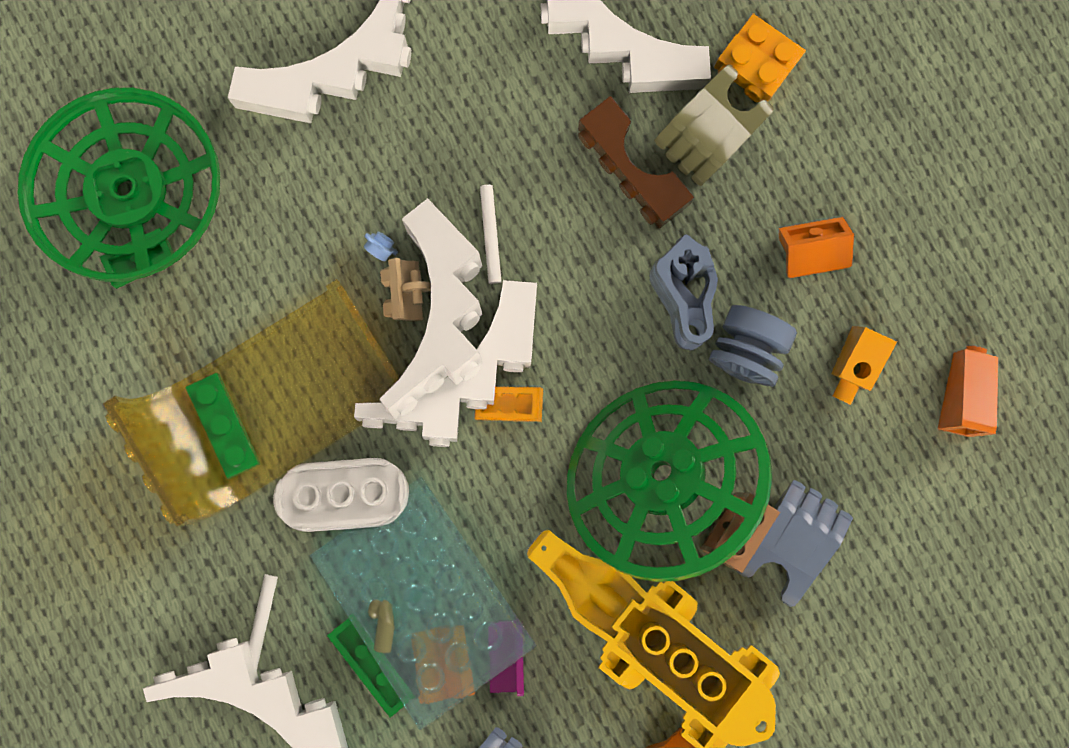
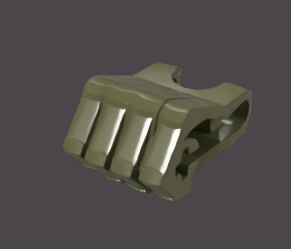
(710, 128)

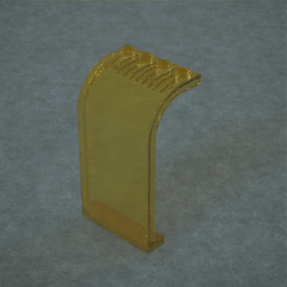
(291, 391)

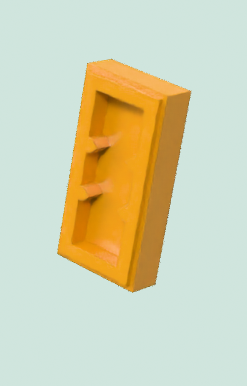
(514, 404)

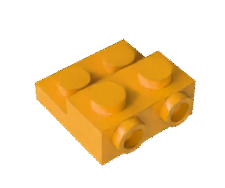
(761, 58)

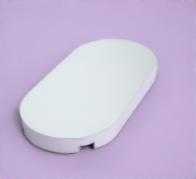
(341, 495)

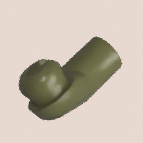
(385, 625)

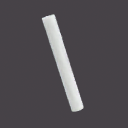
(490, 234)
(261, 617)

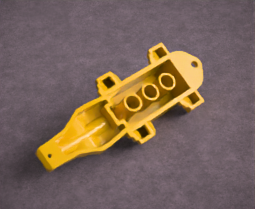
(654, 640)

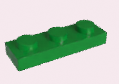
(223, 425)
(362, 662)

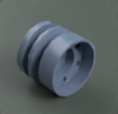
(754, 341)

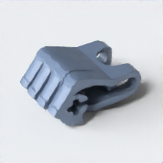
(681, 304)
(801, 539)

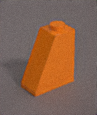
(971, 394)

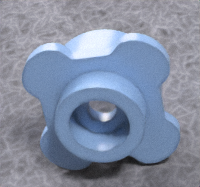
(379, 245)

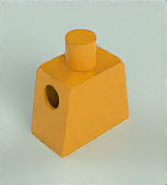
(868, 350)

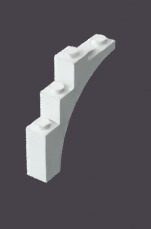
(647, 61)
(294, 89)
(453, 309)
(505, 345)
(272, 699)

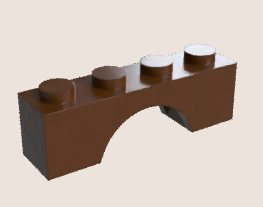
(659, 195)

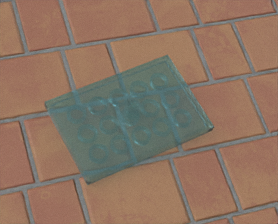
(446, 609)

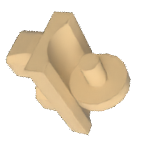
(406, 290)

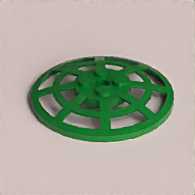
(108, 173)
(676, 491)

